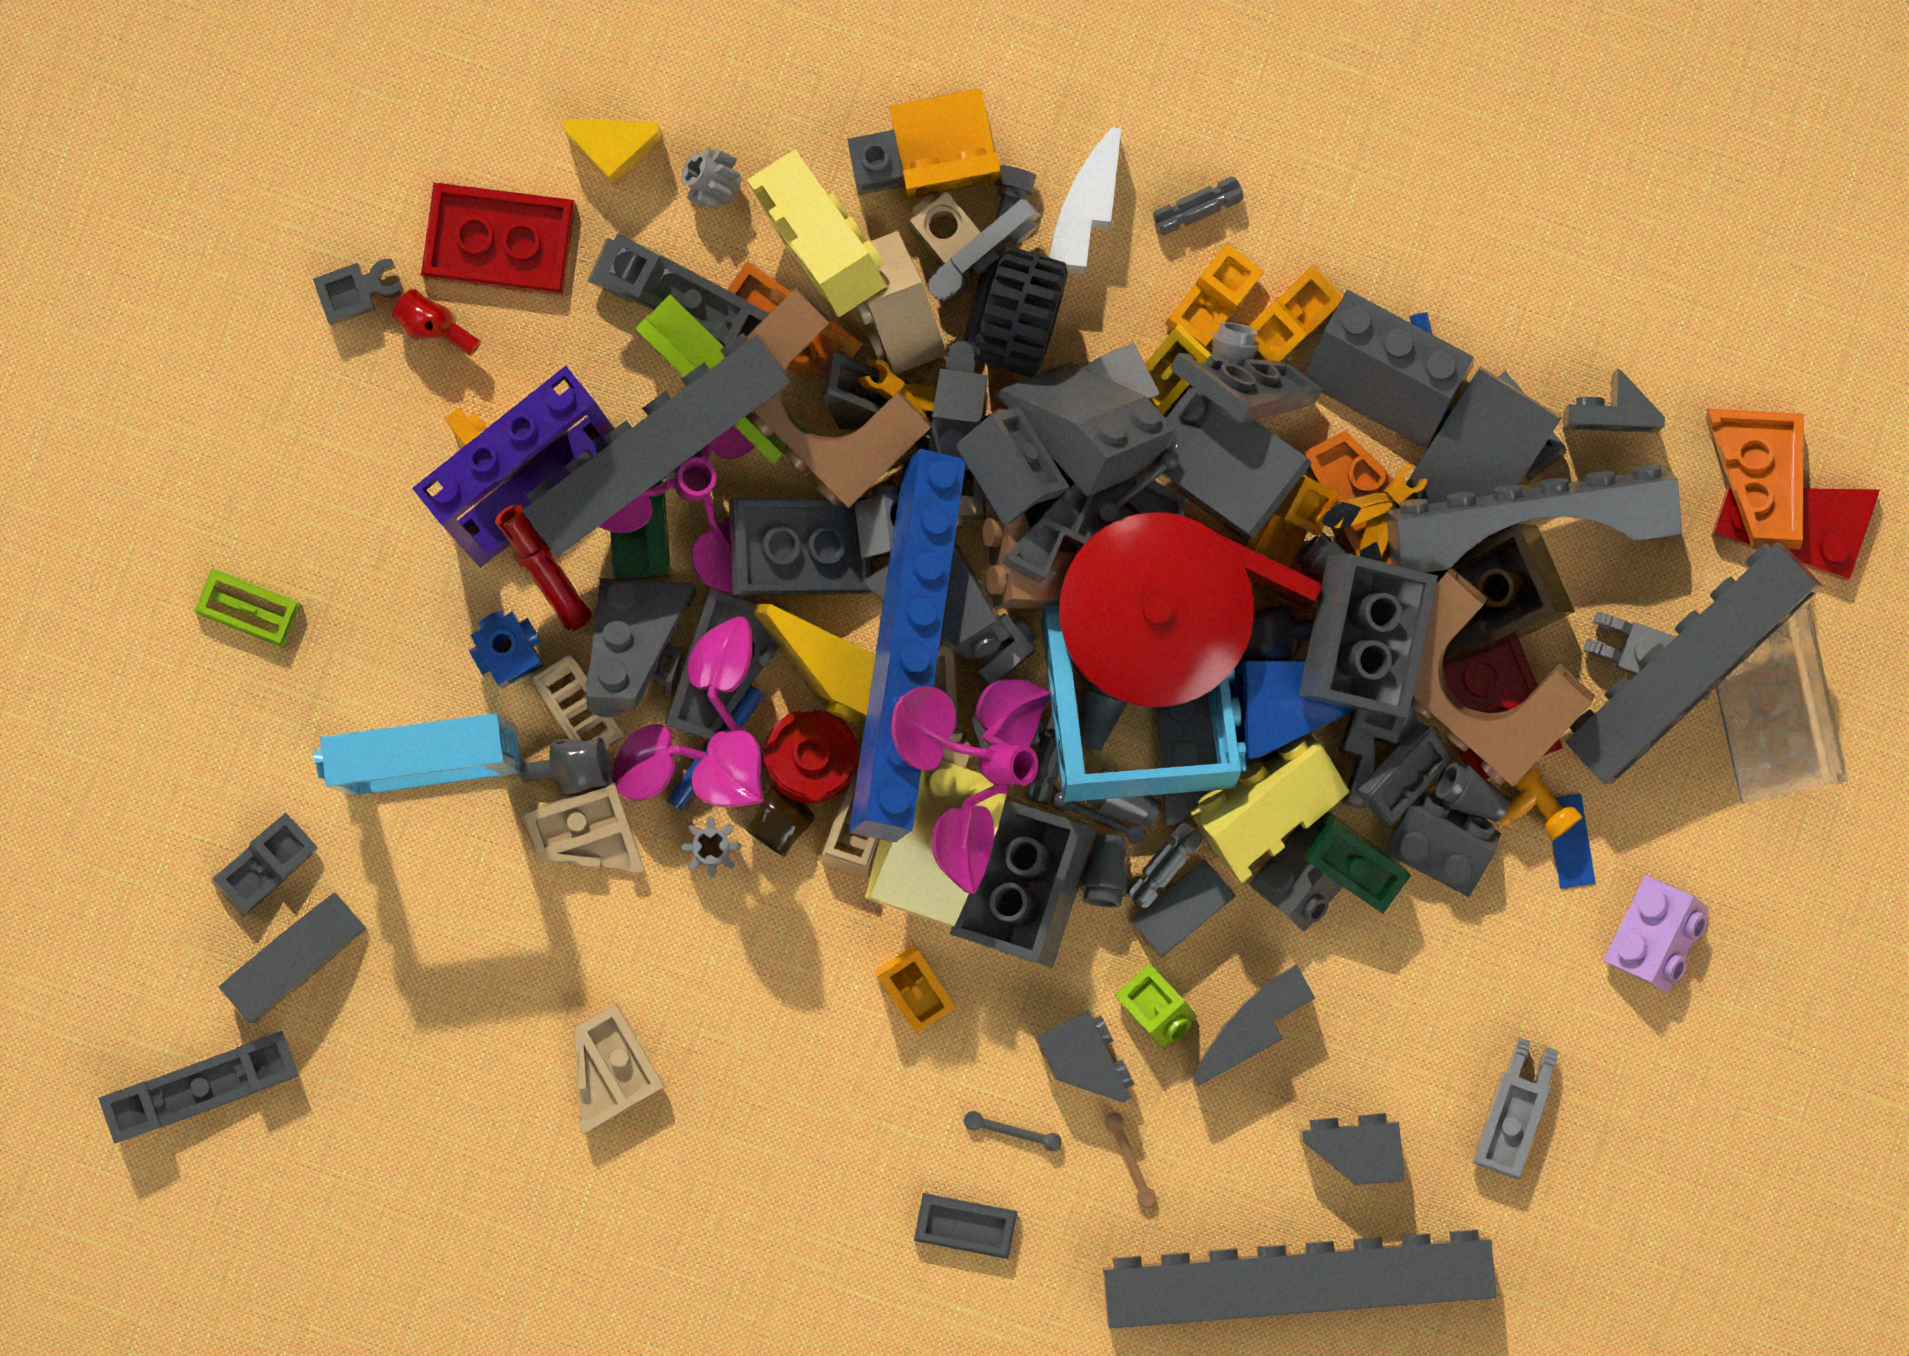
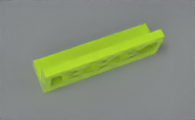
(687, 346)

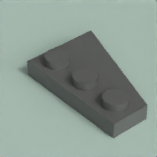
(629, 637)

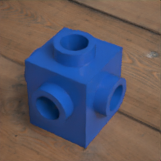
(518, 660)

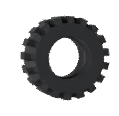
(1021, 311)

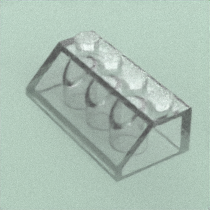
(1782, 716)

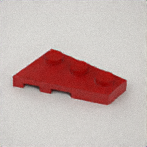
(1831, 527)

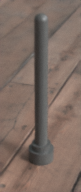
(1013, 186)

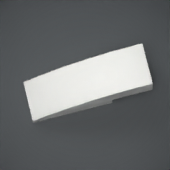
(1087, 204)

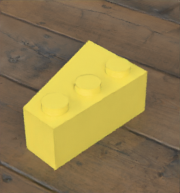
(818, 234)
(1269, 803)

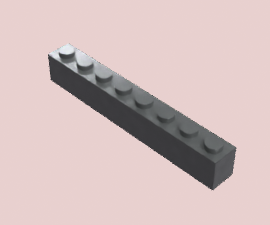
(1299, 1281)

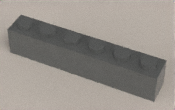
(656, 445)
(1692, 663)

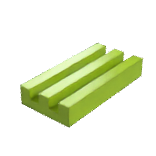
(286, 623)

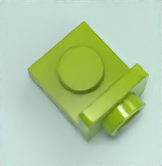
(1156, 1006)

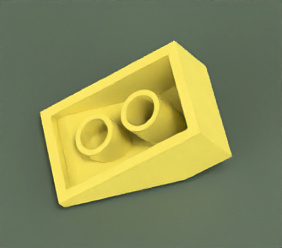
(906, 871)

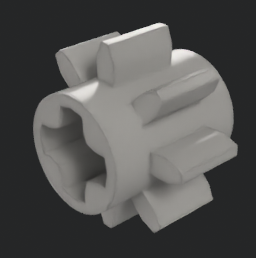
(711, 178)
(698, 848)

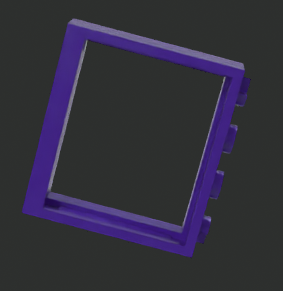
(505, 449)

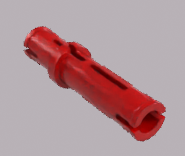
(536, 557)

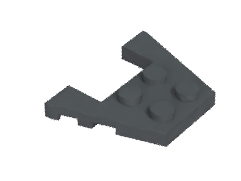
(1077, 519)

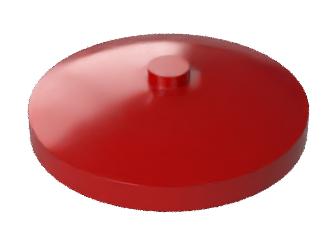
(1156, 609)

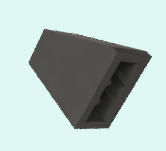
(969, 619)

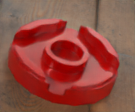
(810, 756)

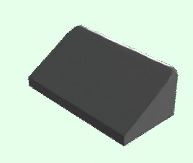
(1183, 908)

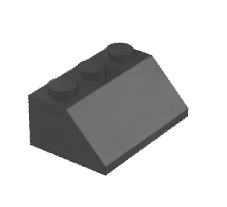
(1388, 369)
(1367, 635)
(1027, 885)

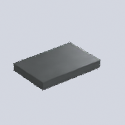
(1484, 441)
(796, 547)

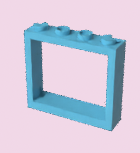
(419, 755)
(1081, 786)

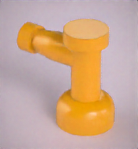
(1534, 793)

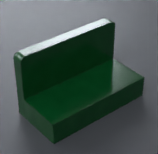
(645, 550)
(1357, 864)

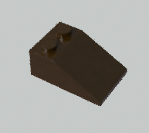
(1519, 588)

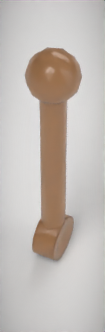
(1146, 1197)

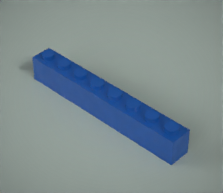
(907, 637)

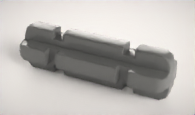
(1198, 205)
(1041, 788)
(1164, 865)

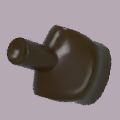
(780, 821)

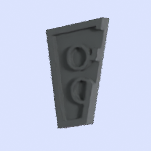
(1248, 390)
(691, 707)

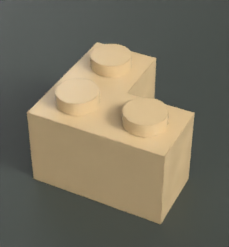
(901, 311)

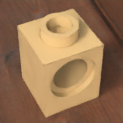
(933, 208)

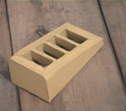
(553, 674)
(842, 860)

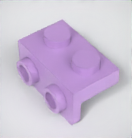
(1657, 934)

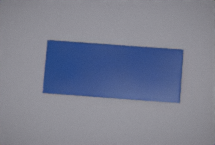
(1573, 849)

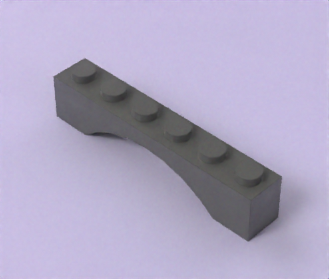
(1440, 533)

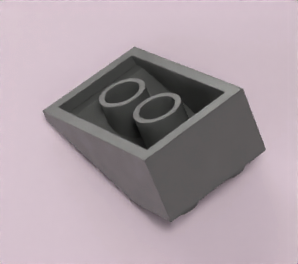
(1092, 425)
(1229, 465)

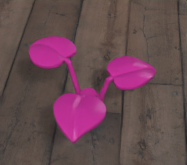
(694, 483)
(921, 732)
(733, 760)

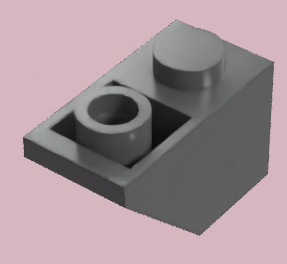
(1081, 1059)
(1359, 1152)

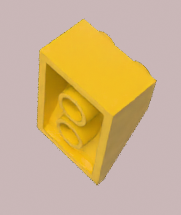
(827, 663)

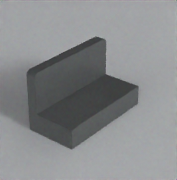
(1011, 464)

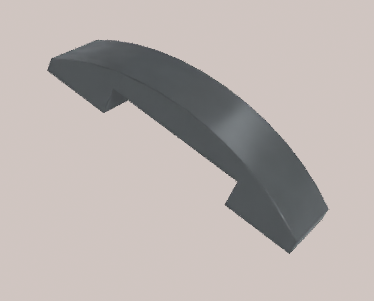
(655, 277)
(198, 1087)

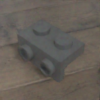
(1444, 843)
(1294, 883)

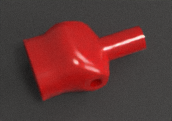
(431, 321)

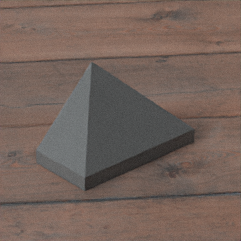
(845, 397)

